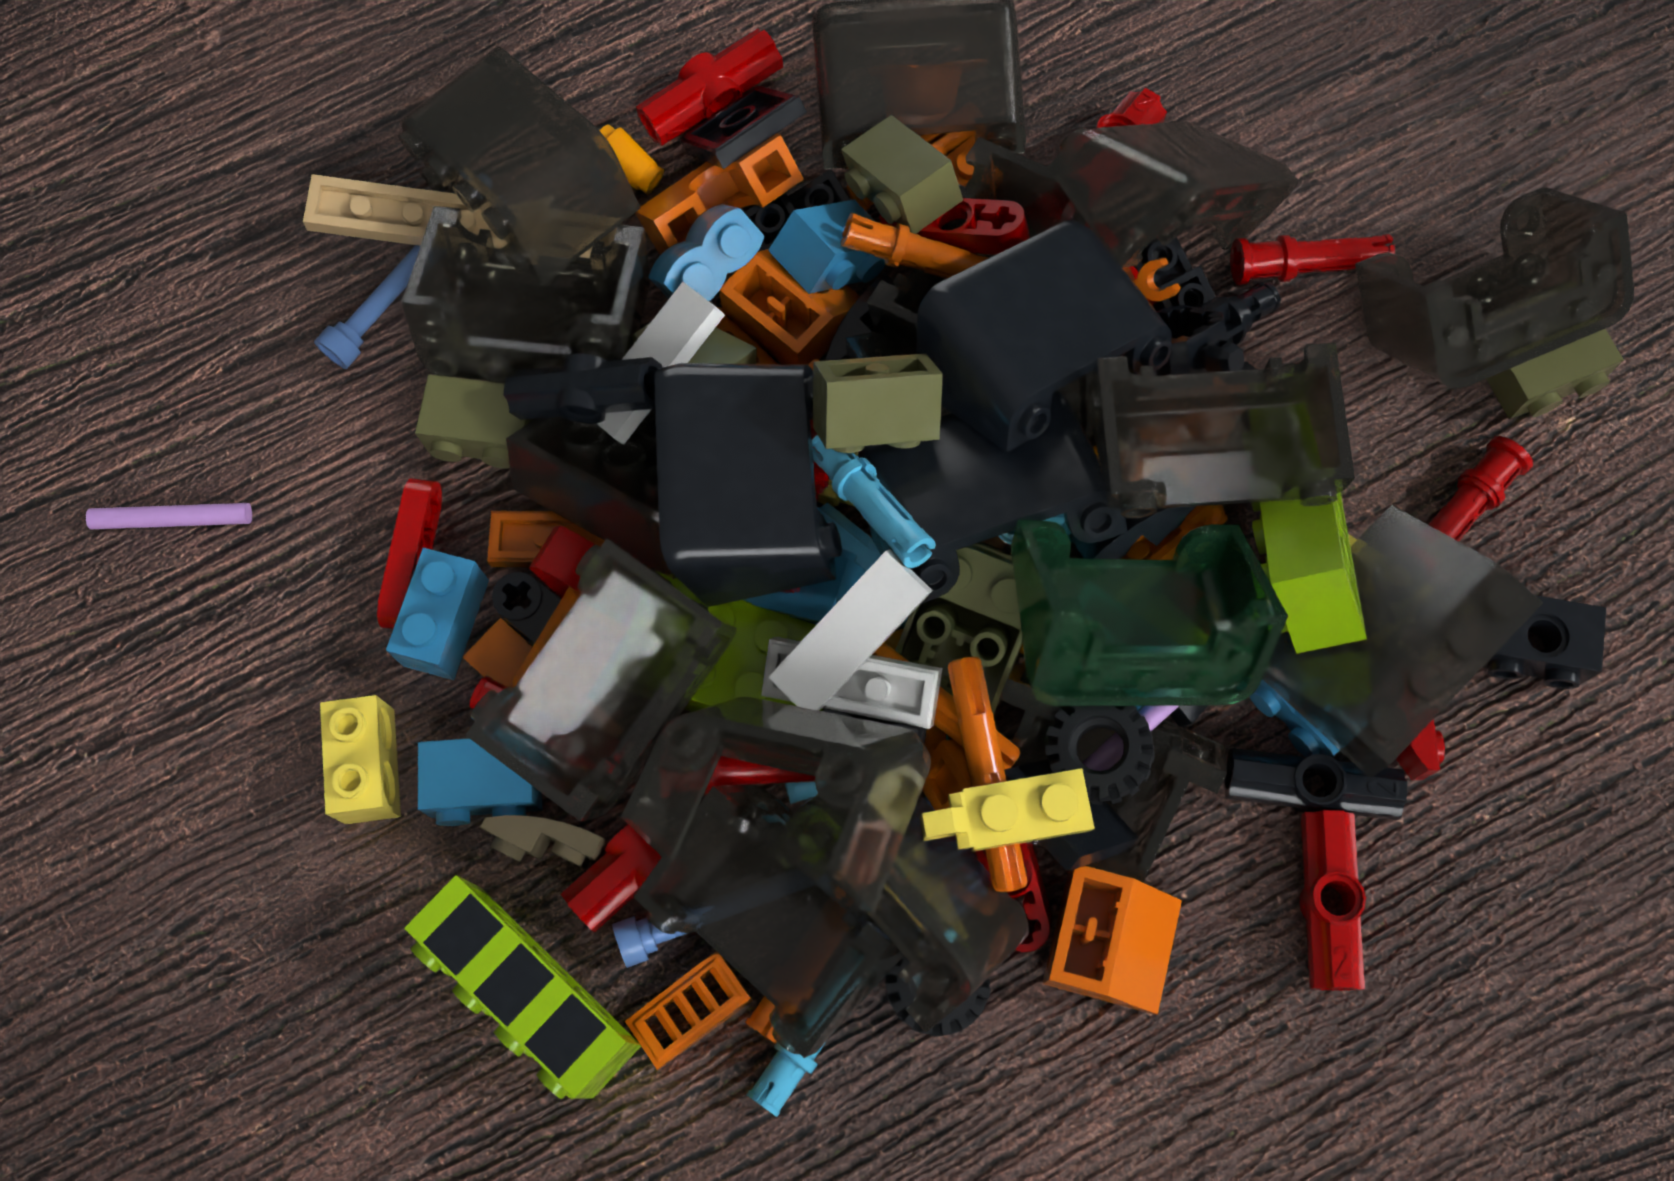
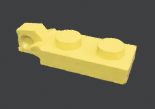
(1013, 812)

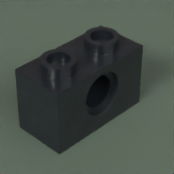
(1572, 643)

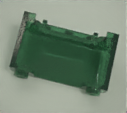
(1144, 628)

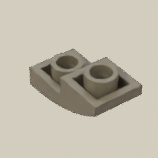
(532, 835)

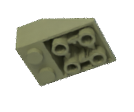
(970, 620)

